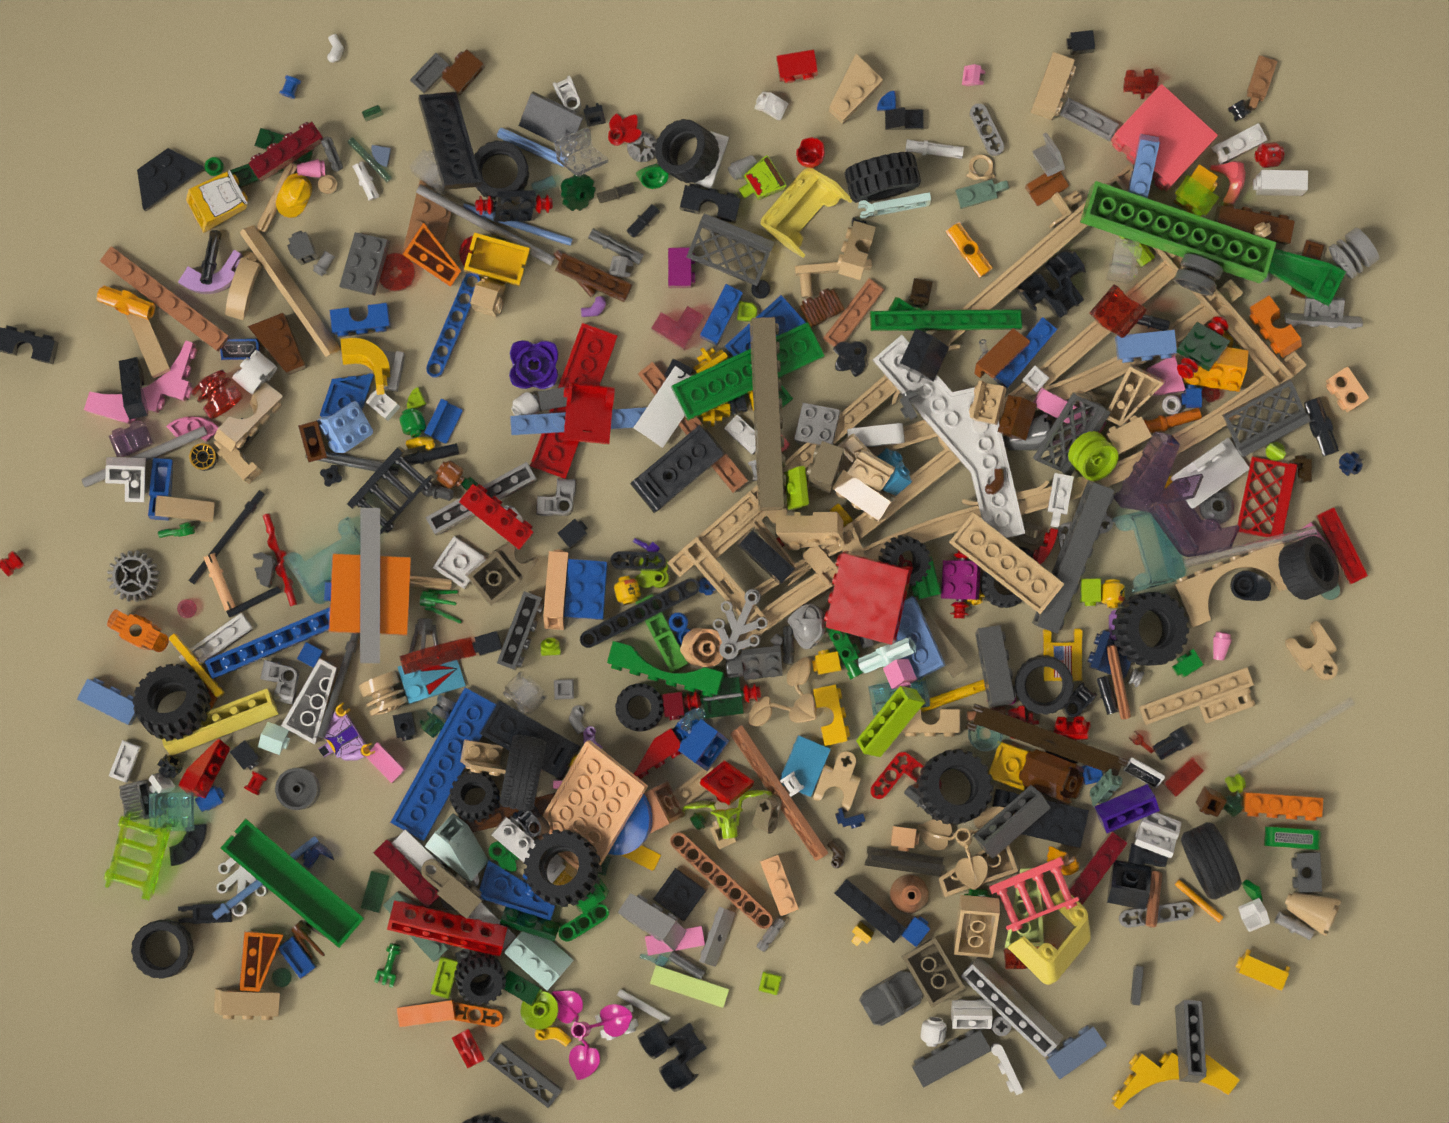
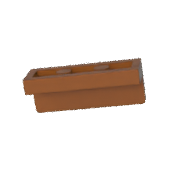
(1001, 354)

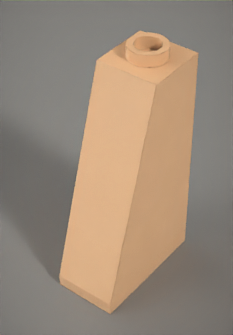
(556, 590)

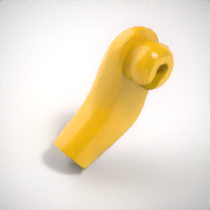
(553, 1033)

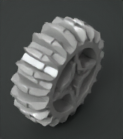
(127, 582)

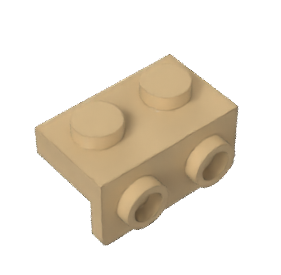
(987, 402)

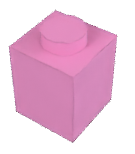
(900, 673)

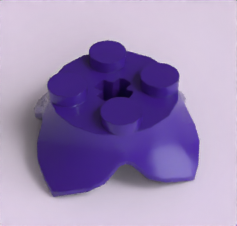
(525, 352)

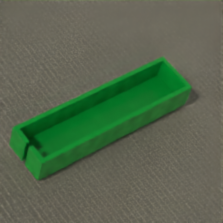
(292, 883)

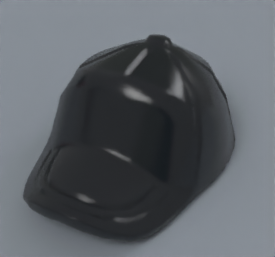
(1250, 586)

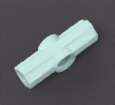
(886, 654)

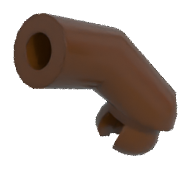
(997, 484)

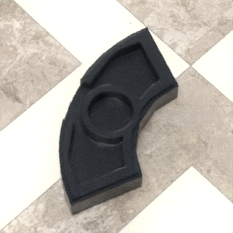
(188, 846)

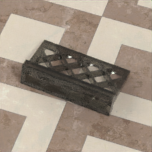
(904, 861)

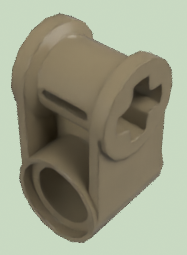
(767, 813)

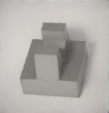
(619, 265)

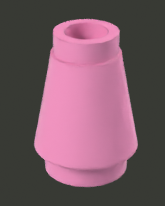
(311, 169)
(1221, 644)

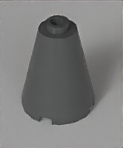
(1038, 431)

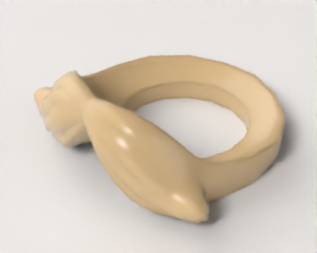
(989, 173)

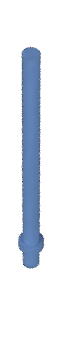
(256, 884)

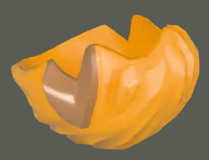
(1071, 865)

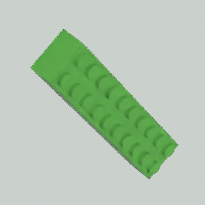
(1177, 231)

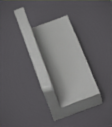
(1049, 157)
(396, 362)

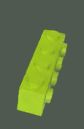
(890, 721)

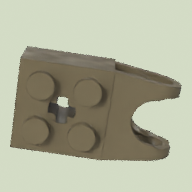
(507, 569)
(452, 888)

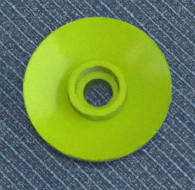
(531, 1016)

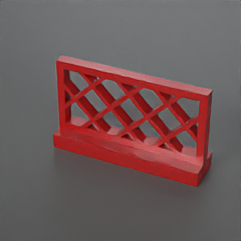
(1283, 502)

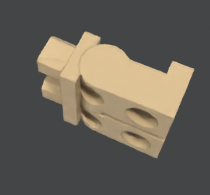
(238, 462)

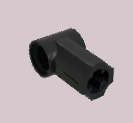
(1175, 741)
(1144, 856)

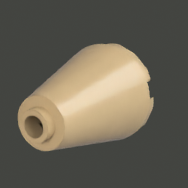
(1314, 910)

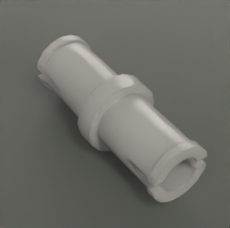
(1294, 925)

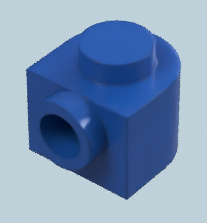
(1192, 397)

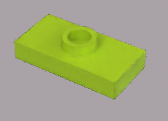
(444, 977)

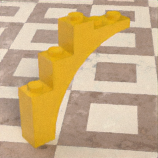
(1148, 1073)

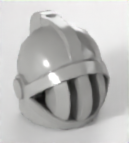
(810, 628)

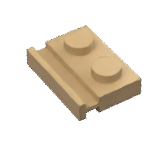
(870, 470)

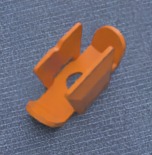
(148, 638)

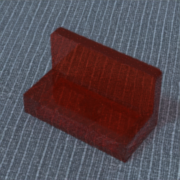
(1183, 776)

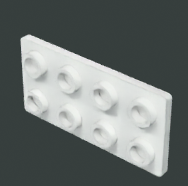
(1219, 468)

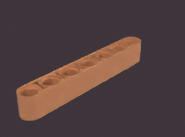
(716, 871)

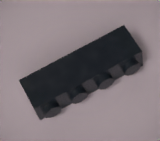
(869, 910)

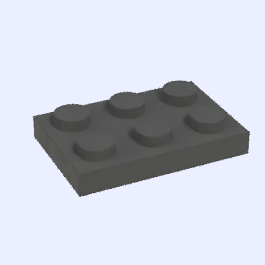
(364, 264)

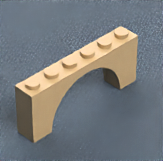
(1195, 592)

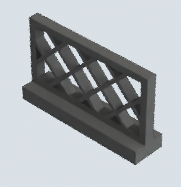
(736, 234)
(1091, 422)
(1273, 431)

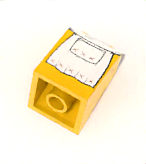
(216, 200)

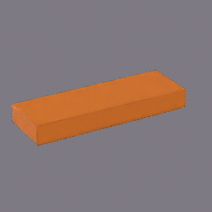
(426, 1013)

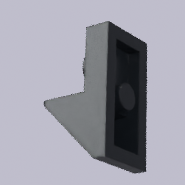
(904, 119)

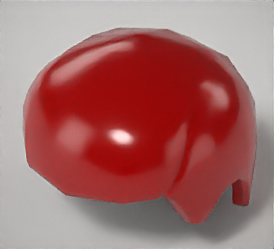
(811, 152)

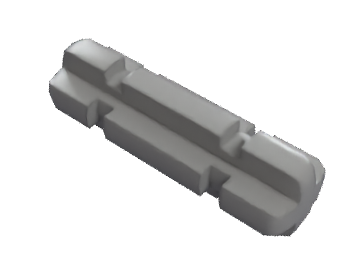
(771, 933)

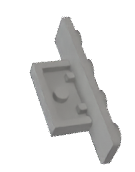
(1320, 314)

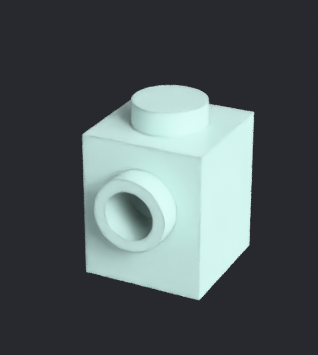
(274, 738)

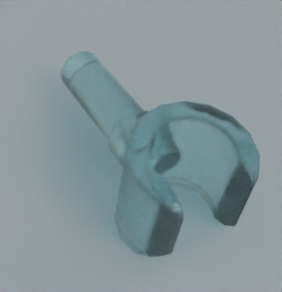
(660, 961)

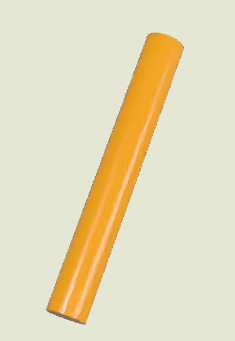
(1198, 900)

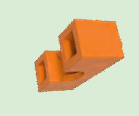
(1282, 340)

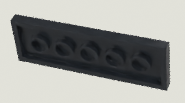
(449, 140)

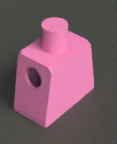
(1168, 371)

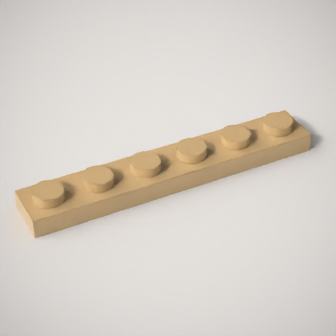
(1196, 696)

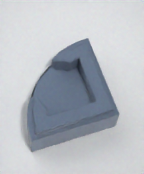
(381, 155)

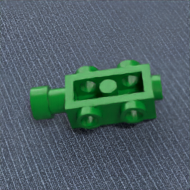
(844, 644)

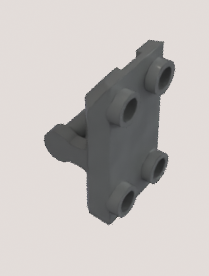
(891, 998)

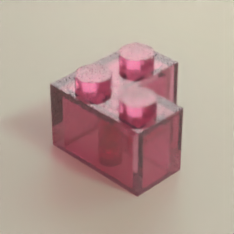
(678, 332)

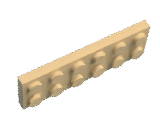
(1006, 562)

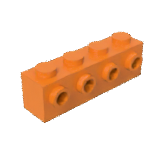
(1282, 804)

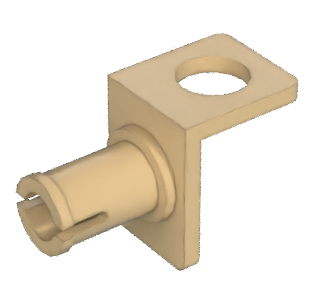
(1063, 205)

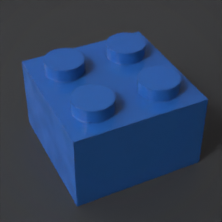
(703, 744)

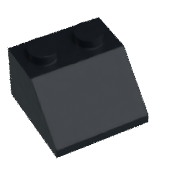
(924, 355)
(1129, 884)

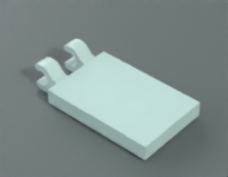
(894, 205)

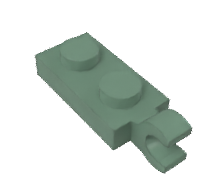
(979, 193)

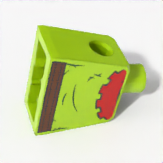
(762, 180)

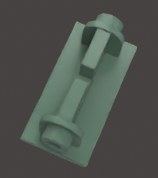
(1104, 788)

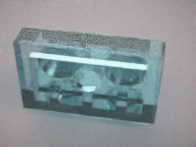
(172, 809)

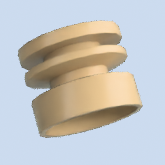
(383, 693)

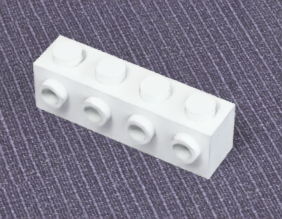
(519, 843)

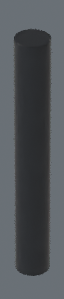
(254, 601)

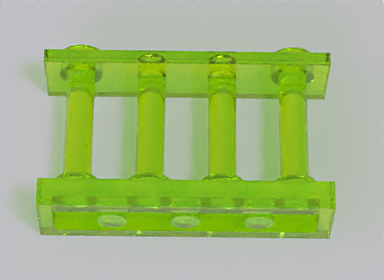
(156, 851)

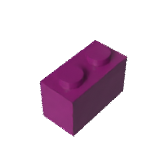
(680, 268)

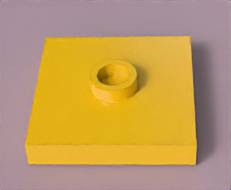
(1007, 765)

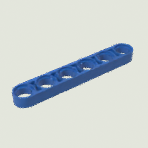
(451, 324)

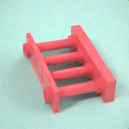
(1037, 875)

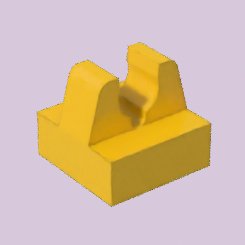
(861, 933)

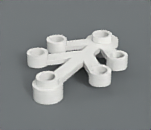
(240, 875)

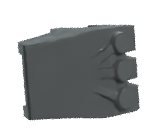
(267, 571)

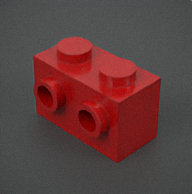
(797, 66)

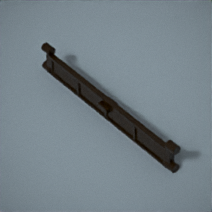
(1046, 740)

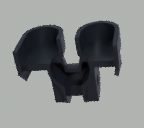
(1059, 301)
(656, 1042)

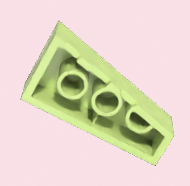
(1033, 929)

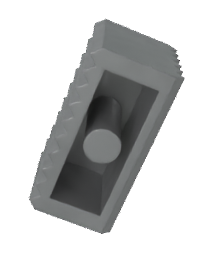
(136, 799)

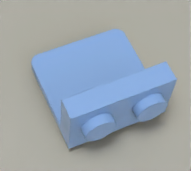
(345, 428)

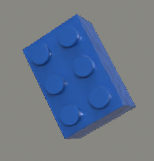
(586, 589)

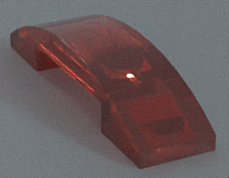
(437, 655)

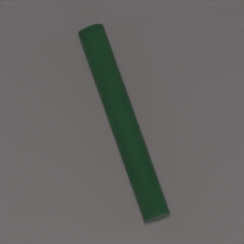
(369, 159)

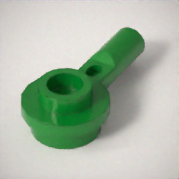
(184, 530)

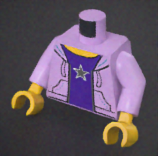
(344, 738)

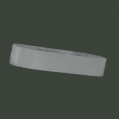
(997, 140)

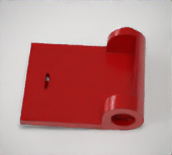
(589, 411)

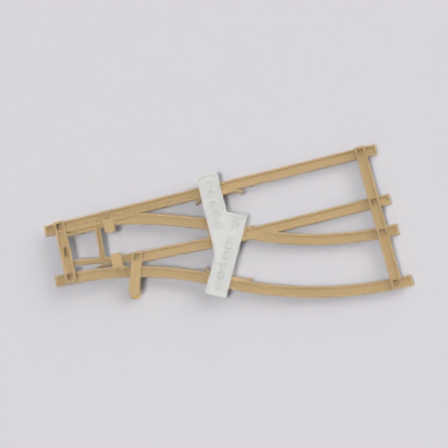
(971, 441)

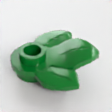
(506, 859)

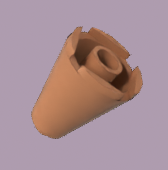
(900, 890)

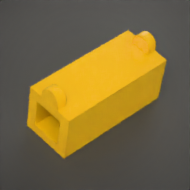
(1262, 971)

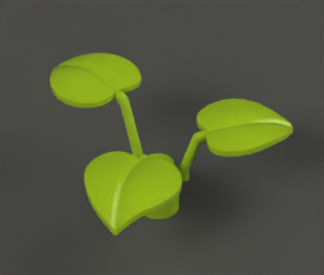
(728, 826)

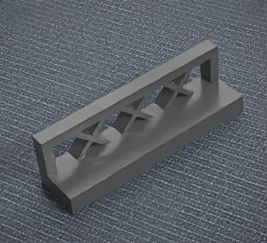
(529, 1070)

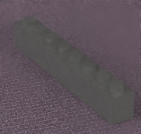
(1075, 552)

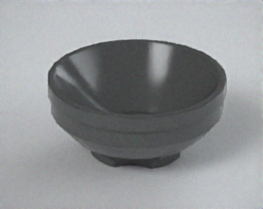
(1207, 511)

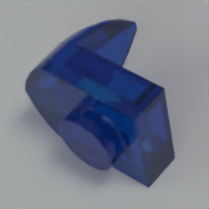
(311, 856)

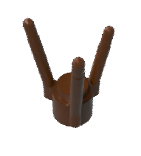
(301, 932)

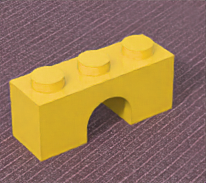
(836, 731)

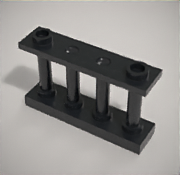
(384, 472)

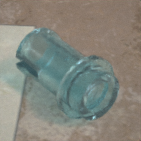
(543, 184)

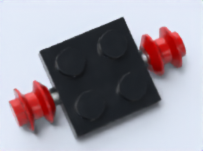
(514, 205)

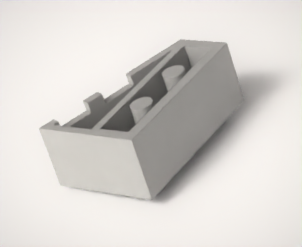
(652, 920)

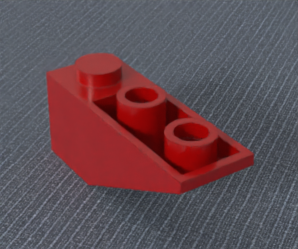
(660, 749)
(204, 770)

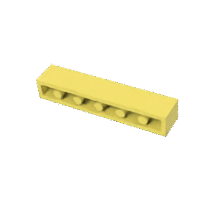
(227, 720)

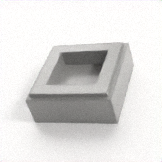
(563, 689)

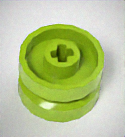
(1093, 456)

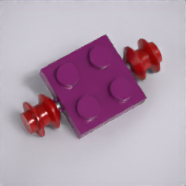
(960, 582)

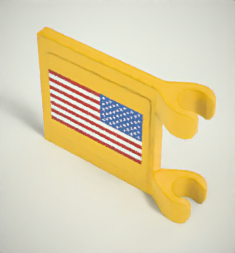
(1068, 652)

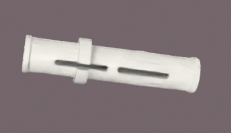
(934, 149)

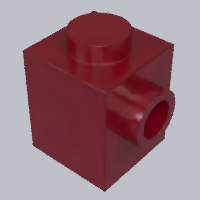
(673, 705)

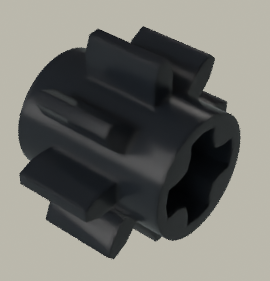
(169, 766)

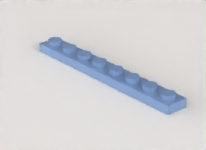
(555, 421)

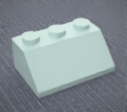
(539, 958)

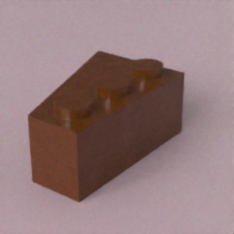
(280, 342)

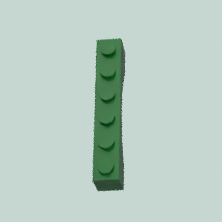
(627, 657)

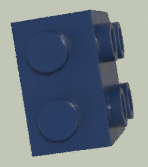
(1099, 658)

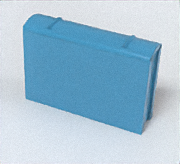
(807, 762)

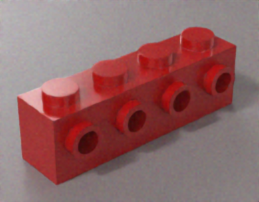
(497, 517)

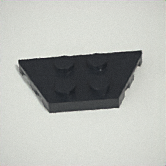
(164, 176)

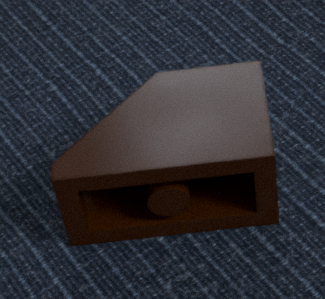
(312, 441)

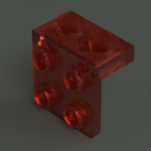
(1117, 312)

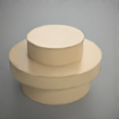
(327, 184)
(1262, 229)

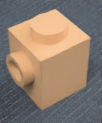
(904, 838)

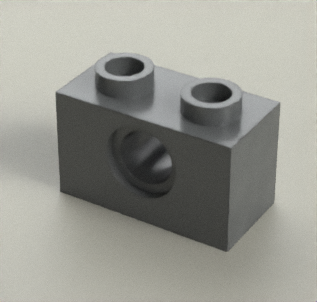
(1314, 881)

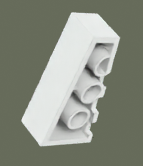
(310, 704)

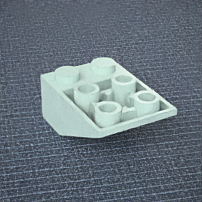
(458, 848)

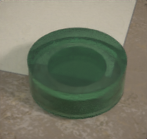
(281, 977)

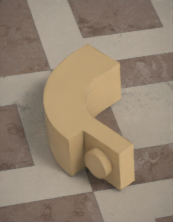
(242, 286)

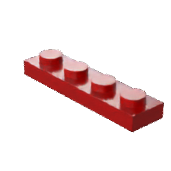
(1341, 545)

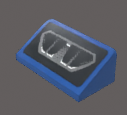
(239, 349)

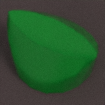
(652, 176)

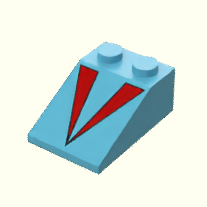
(432, 681)

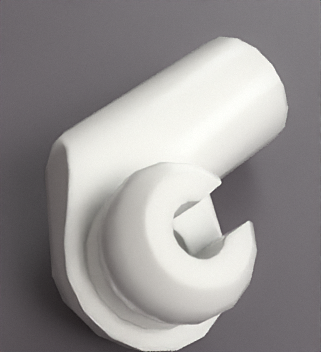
(337, 49)

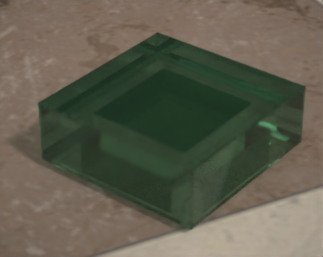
(372, 113)

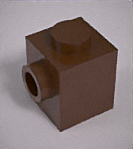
(1210, 801)

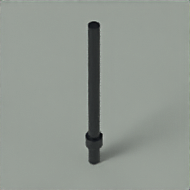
(250, 507)

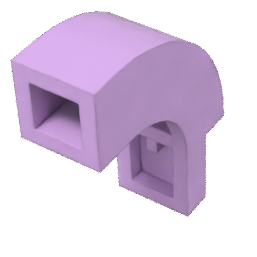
(220, 280)

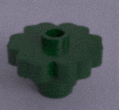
(577, 191)

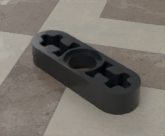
(625, 556)

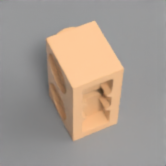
(1351, 386)

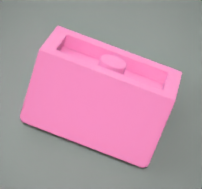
(385, 762)

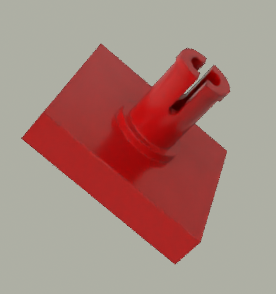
(726, 783)

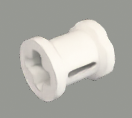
(792, 784)

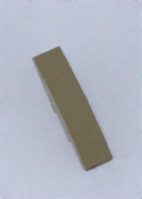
(954, 662)

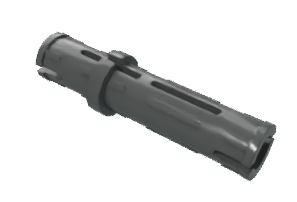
(615, 246)

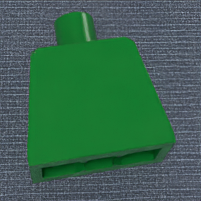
(593, 899)

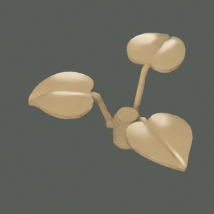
(803, 709)
(970, 870)

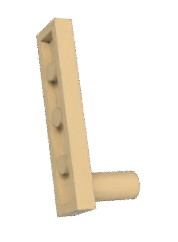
(806, 271)

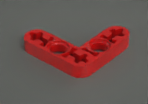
(907, 769)

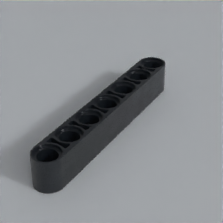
(633, 619)

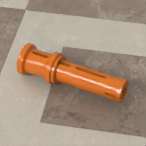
(1163, 423)

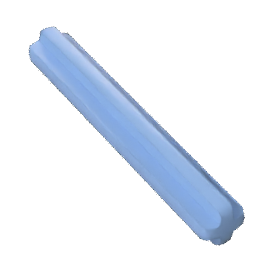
(528, 145)

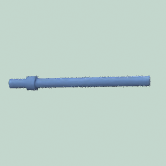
(525, 227)

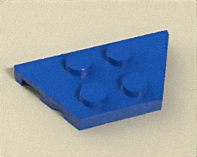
(346, 390)

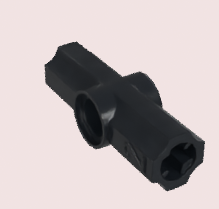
(1321, 426)

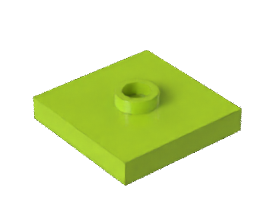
(796, 488)

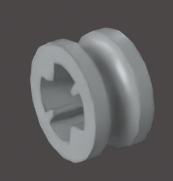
(1136, 677)

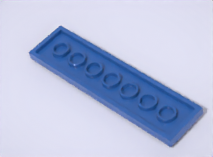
(442, 765)

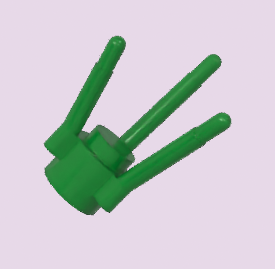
(431, 599)

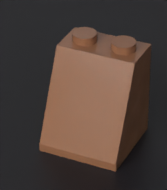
(662, 806)

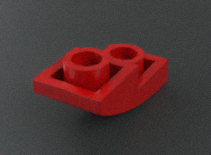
(1043, 552)

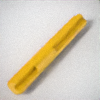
(956, 694)

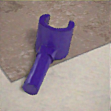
(651, 548)

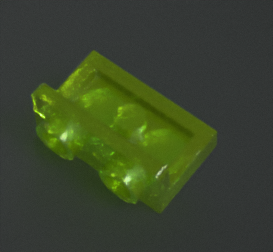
(1196, 196)

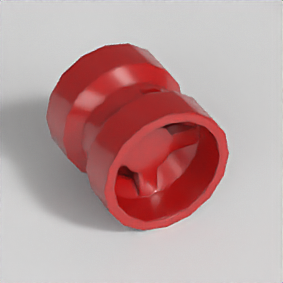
(9, 564)

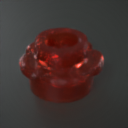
(1210, 398)

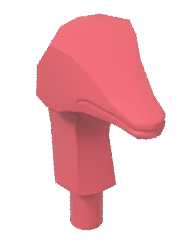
(1236, 174)

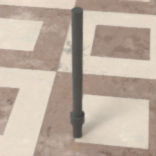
(351, 647)

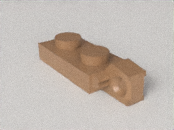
(1260, 80)

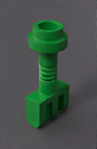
(393, 949)

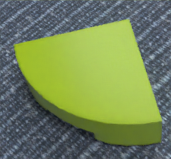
(415, 399)

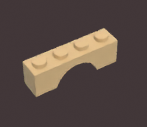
(235, 431)

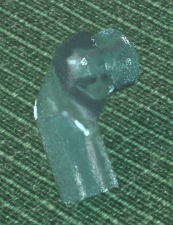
(692, 715)

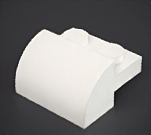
(1158, 834)

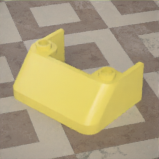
(799, 205)
(1048, 961)

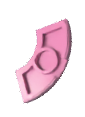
(187, 424)

